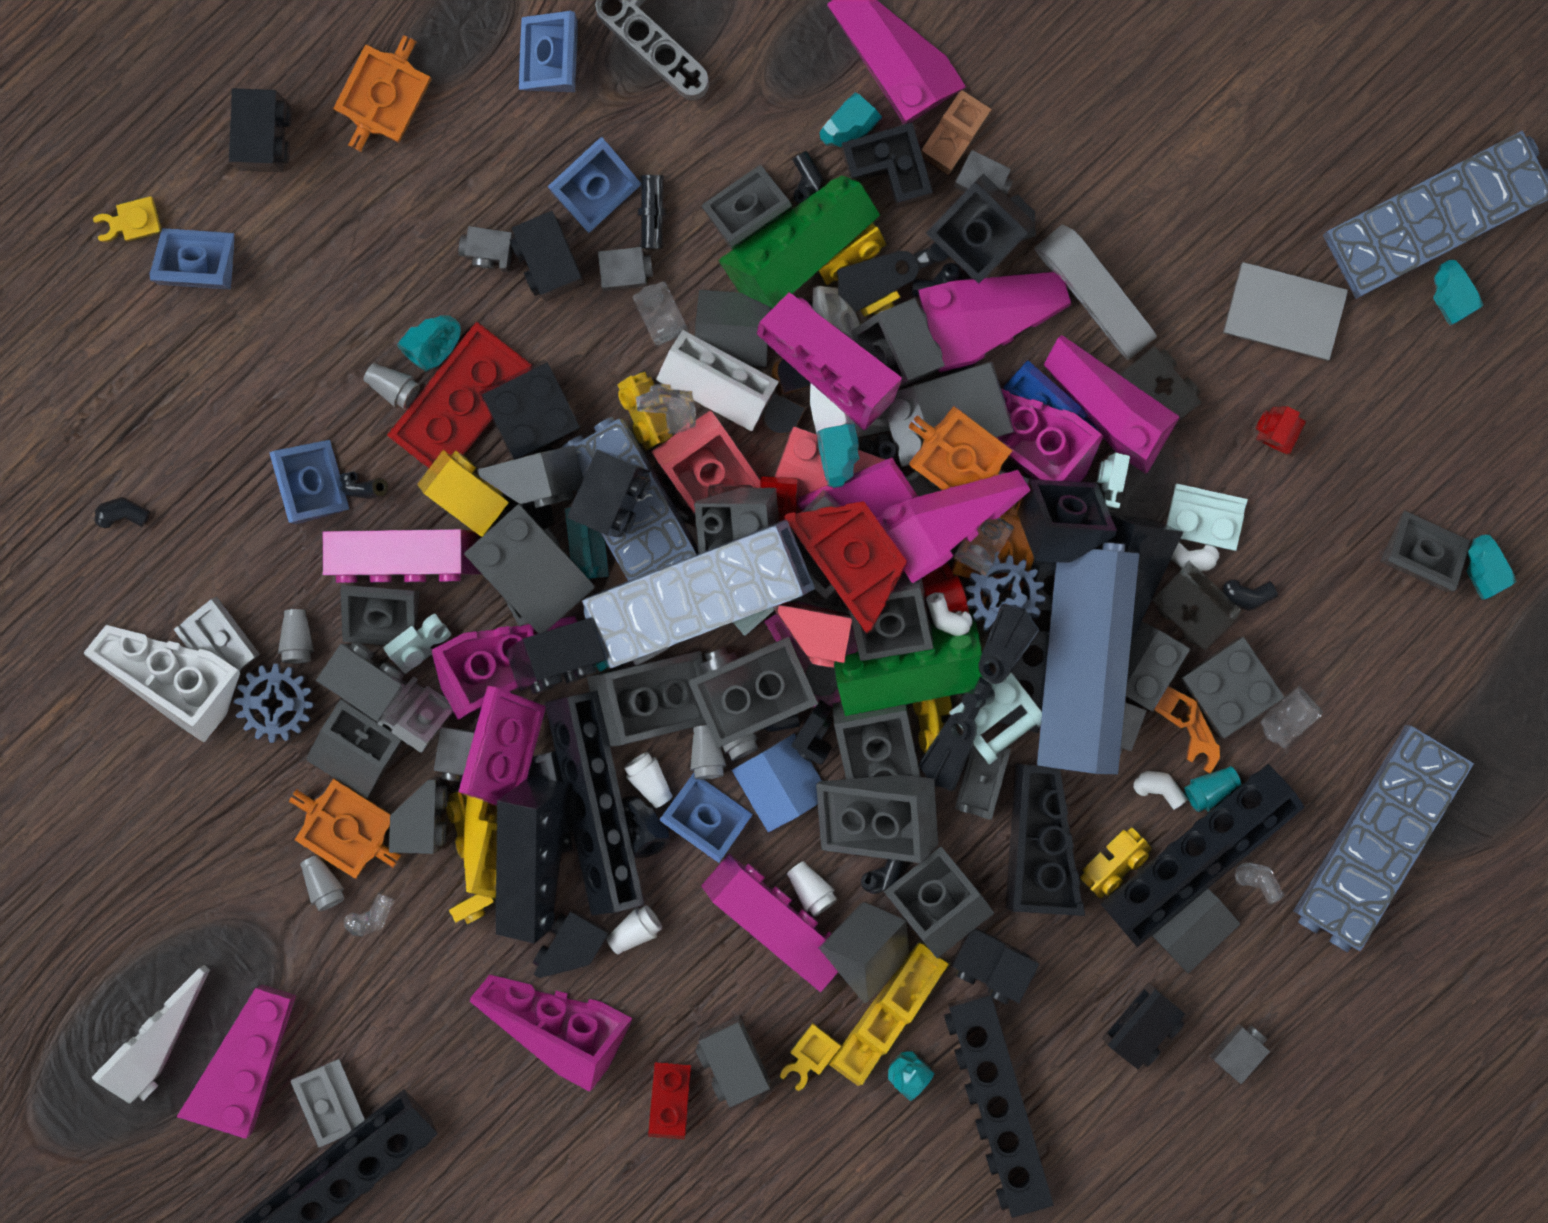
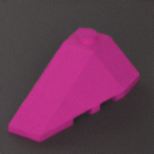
(1120, 411)
(1049, 440)
(562, 1032)

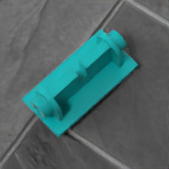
(587, 549)

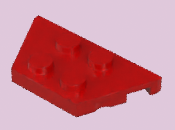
(852, 555)

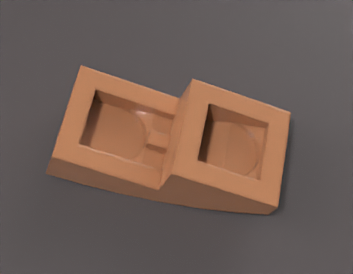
(955, 132)

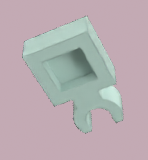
(415, 645)

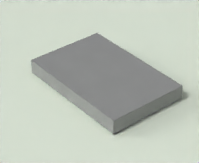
(1285, 311)

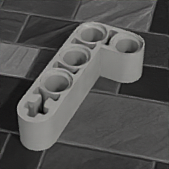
(652, 44)
(1096, 290)

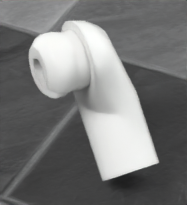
(1203, 558)
(944, 620)
(1160, 783)

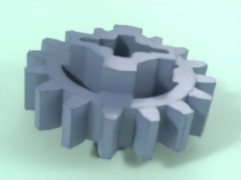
(993, 587)
(274, 720)

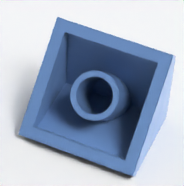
(548, 52)
(594, 185)
(193, 259)
(309, 481)
(779, 783)
(706, 817)

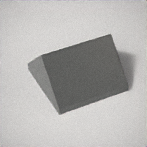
(746, 207)
(731, 325)
(1426, 552)
(377, 613)
(1196, 930)
(867, 949)

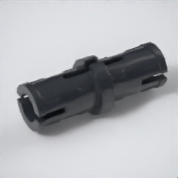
(652, 212)

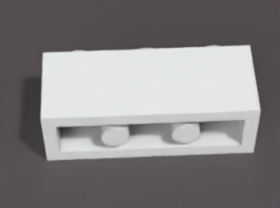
(717, 380)

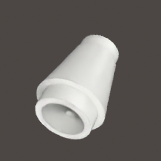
(648, 779)
(811, 889)
(634, 930)

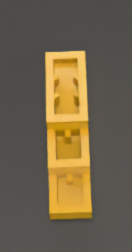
(480, 847)
(889, 1014)

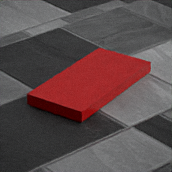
(450, 408)

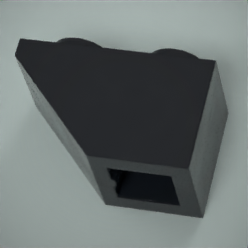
(573, 947)

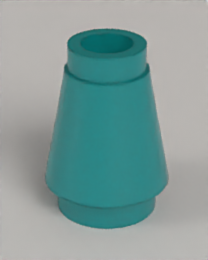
(1211, 788)

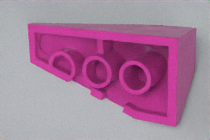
(901, 61)
(977, 317)
(936, 522)
(478, 661)

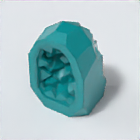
(850, 121)
(1455, 292)
(430, 341)
(838, 453)
(1488, 567)
(909, 1074)

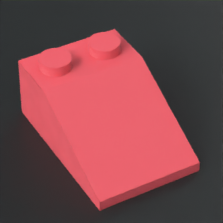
(703, 458)

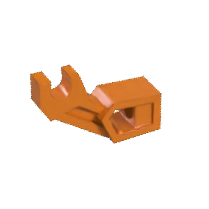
(1200, 735)

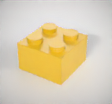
(462, 492)

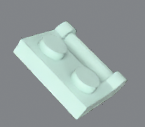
(1008, 696)

